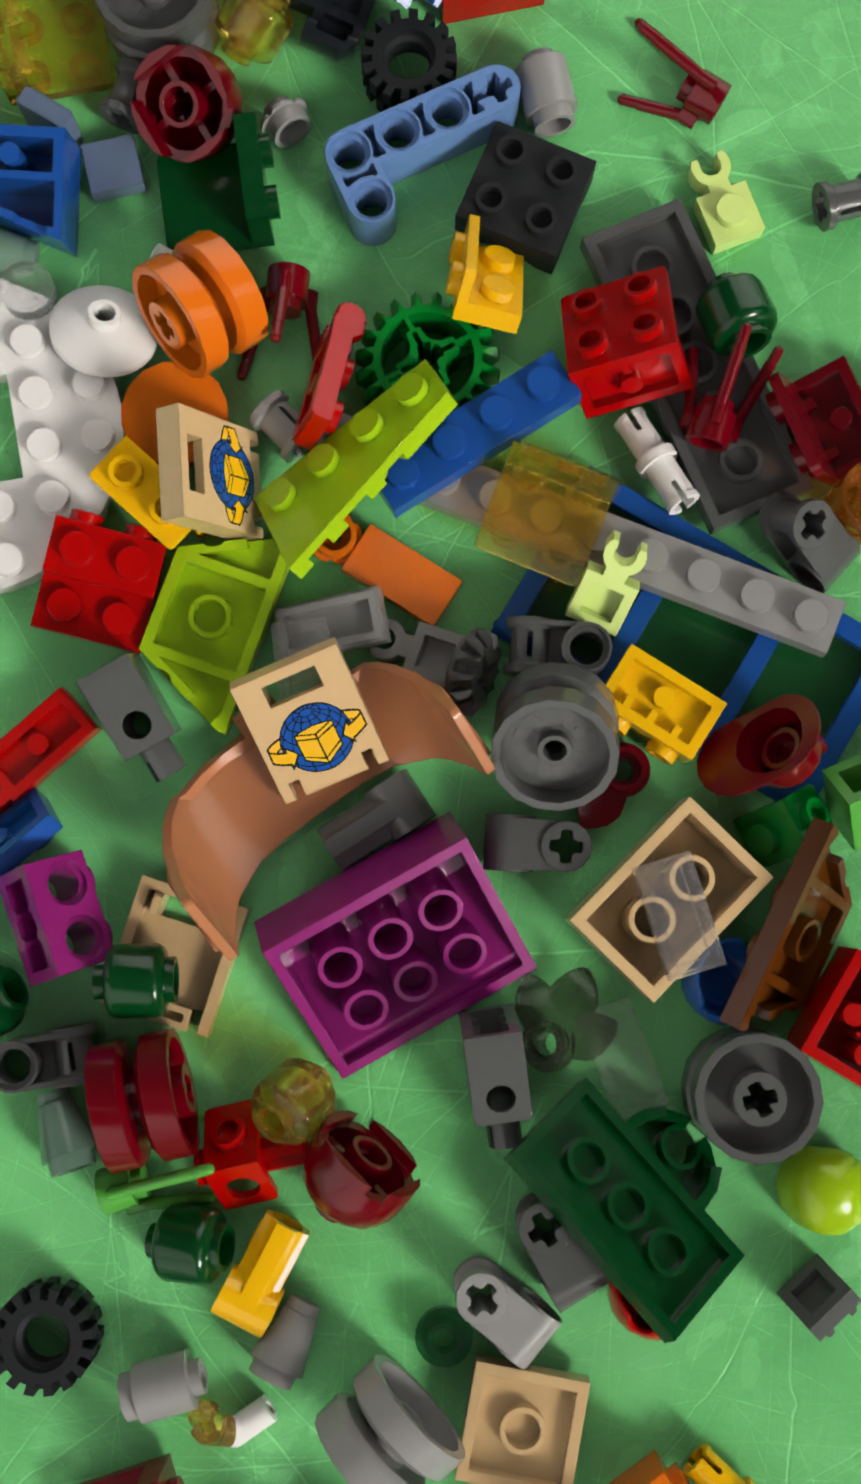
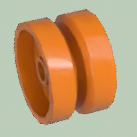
(200, 303)

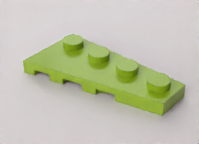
(353, 462)

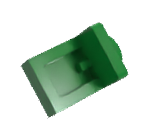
(778, 828)

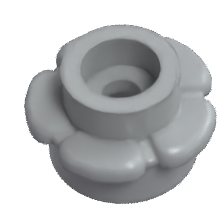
(286, 121)

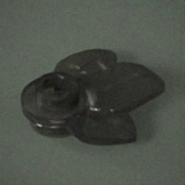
(568, 1014)

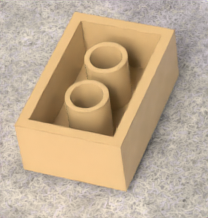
(613, 911)

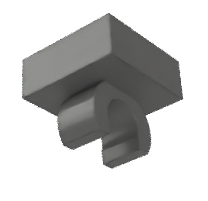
(819, 1297)

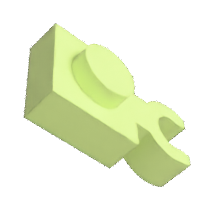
(725, 210)
(607, 590)

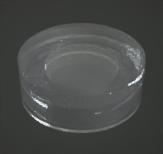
(27, 290)

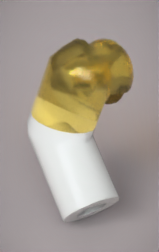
(231, 1430)

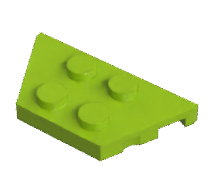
(214, 620)

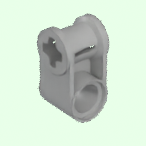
(510, 1316)

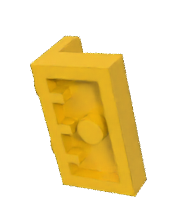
(484, 281)
(134, 484)
(662, 706)

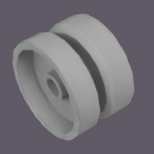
(388, 1429)

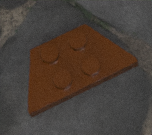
(796, 935)

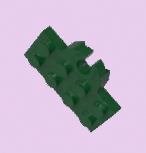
(632, 1202)

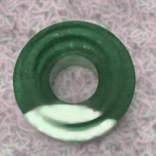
(443, 1318)

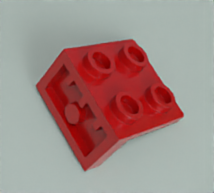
(624, 343)

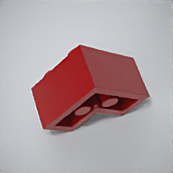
(831, 1020)

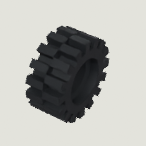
(401, 37)
(82, 1328)

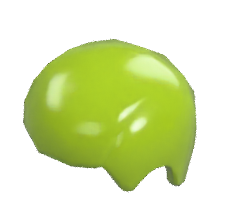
(821, 1189)

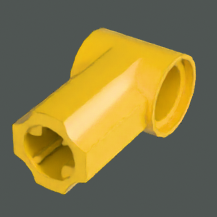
(256, 1283)

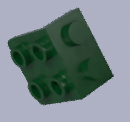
(223, 191)

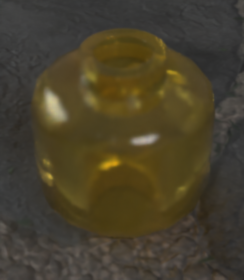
(253, 29)
(292, 1101)

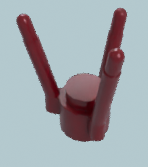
(700, 92)
(285, 297)
(713, 421)

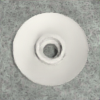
(100, 346)

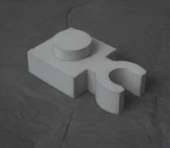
(423, 653)

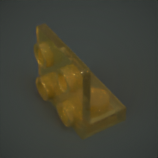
(53, 48)
(546, 512)

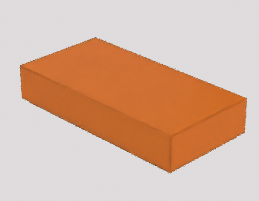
(403, 574)

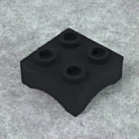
(526, 195)

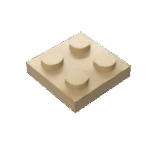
(522, 1424)

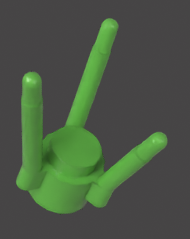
(133, 1188)

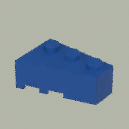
(40, 184)

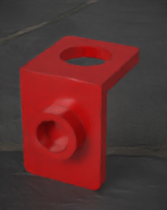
(235, 1151)

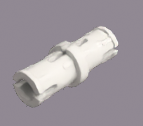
(656, 461)

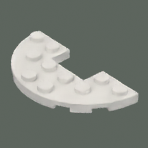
(62, 433)

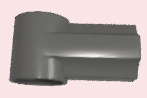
(386, 814)

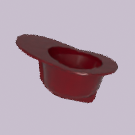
(767, 746)

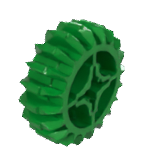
(410, 325)

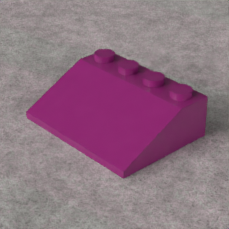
(394, 945)

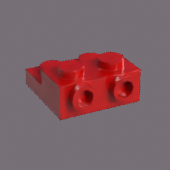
(98, 581)

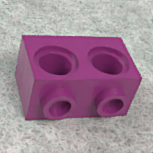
(44, 921)

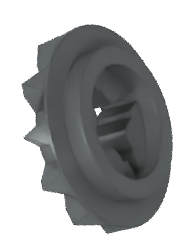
(473, 670)

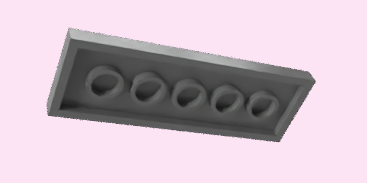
(760, 463)

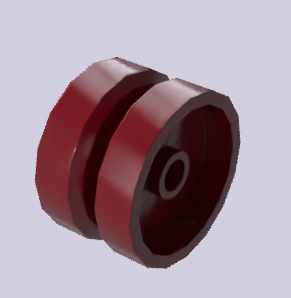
(141, 1101)

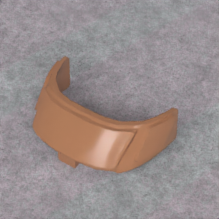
(236, 816)

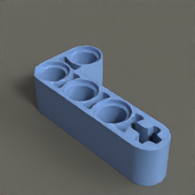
(471, 100)

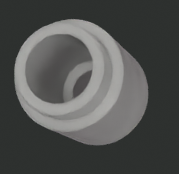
(547, 92)
(162, 1387)

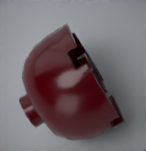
(185, 102)
(358, 1172)

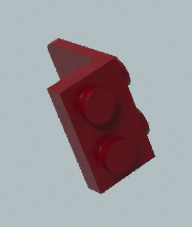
(824, 419)

